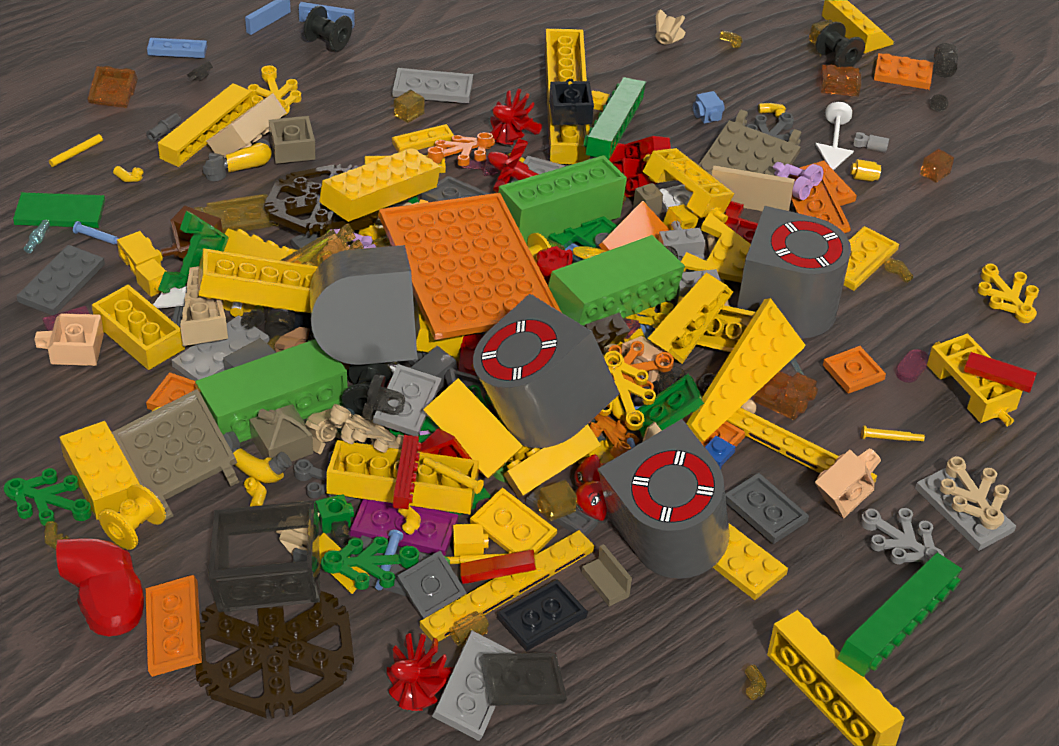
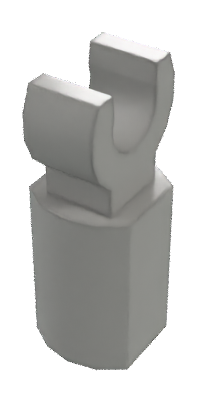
(871, 142)

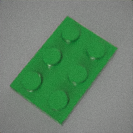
(672, 404)

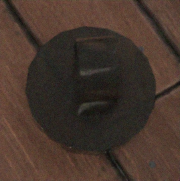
(378, 399)

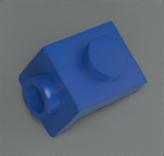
(720, 450)

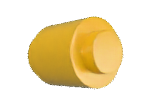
(865, 170)

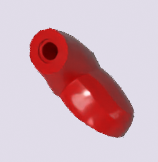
(107, 584)

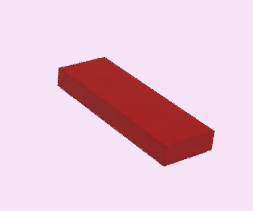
(1000, 372)
(498, 566)

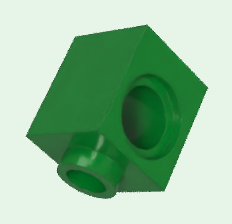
(332, 510)

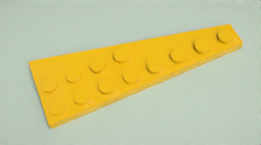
(757, 357)

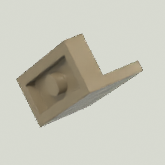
(608, 577)

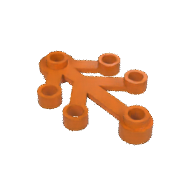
(483, 142)
(647, 366)
(613, 431)

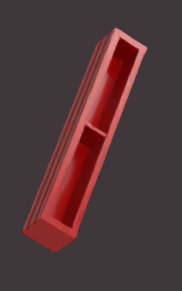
(406, 472)

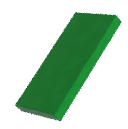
(59, 209)

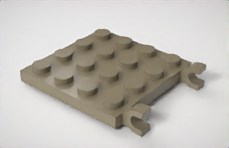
(750, 149)
(176, 448)

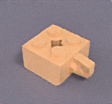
(74, 339)
(848, 481)

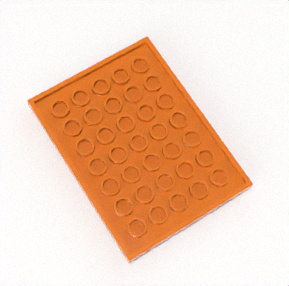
(465, 262)

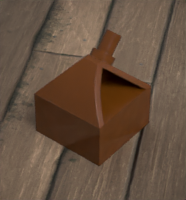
(181, 240)

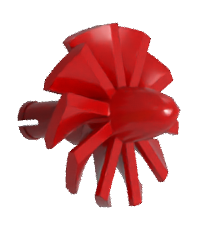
(512, 119)
(510, 165)
(417, 678)

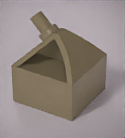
(281, 432)

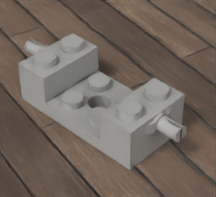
(685, 241)

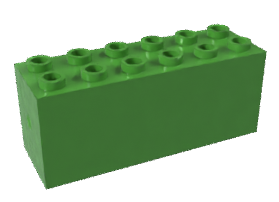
(565, 197)
(617, 281)
(292, 376)

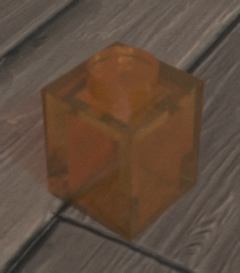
(937, 165)

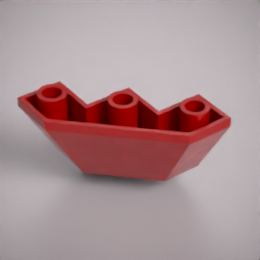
(630, 160)

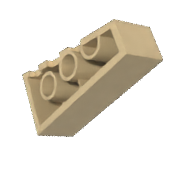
(247, 127)
(202, 317)

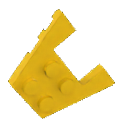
(726, 257)

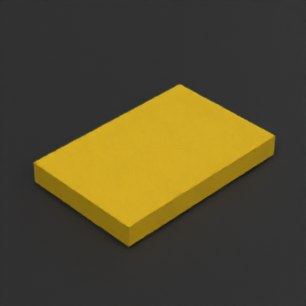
(513, 524)

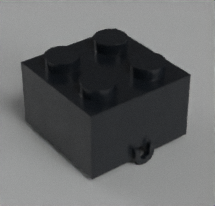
(571, 103)

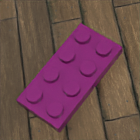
(380, 517)

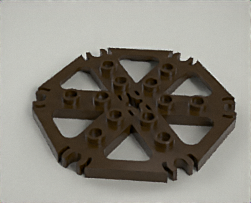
(308, 201)
(275, 662)

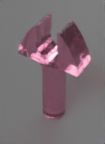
(485, 165)

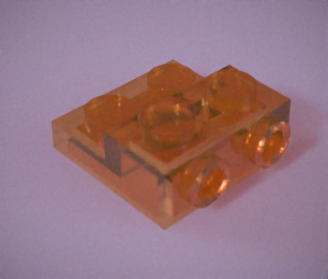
(840, 80)
(112, 86)
(787, 394)

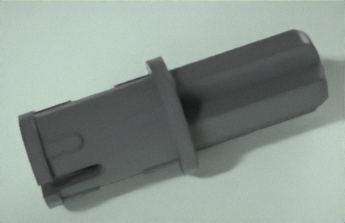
(163, 127)

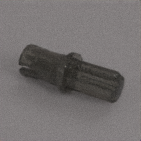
(255, 318)

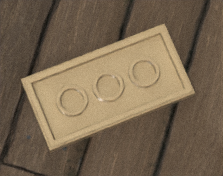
(756, 189)

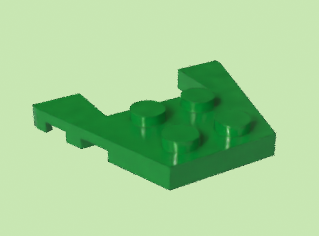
(585, 234)
(204, 237)

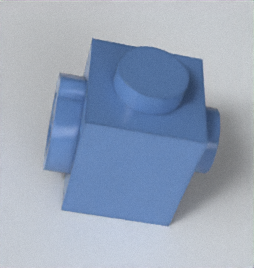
(708, 107)

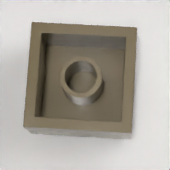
(292, 139)

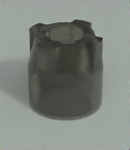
(341, 533)

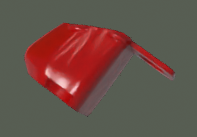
(552, 259)

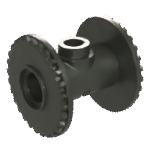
(337, 32)
(847, 50)
(362, 375)

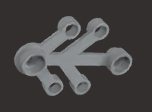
(903, 540)

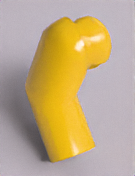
(778, 109)
(134, 176)
(618, 411)
(256, 491)
(412, 520)

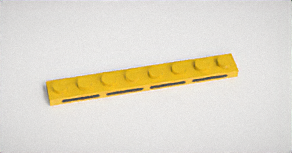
(784, 441)
(508, 587)

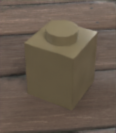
(651, 196)

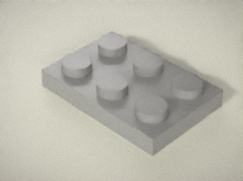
(418, 391)

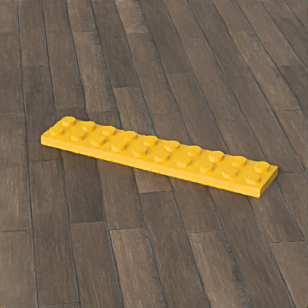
(743, 561)

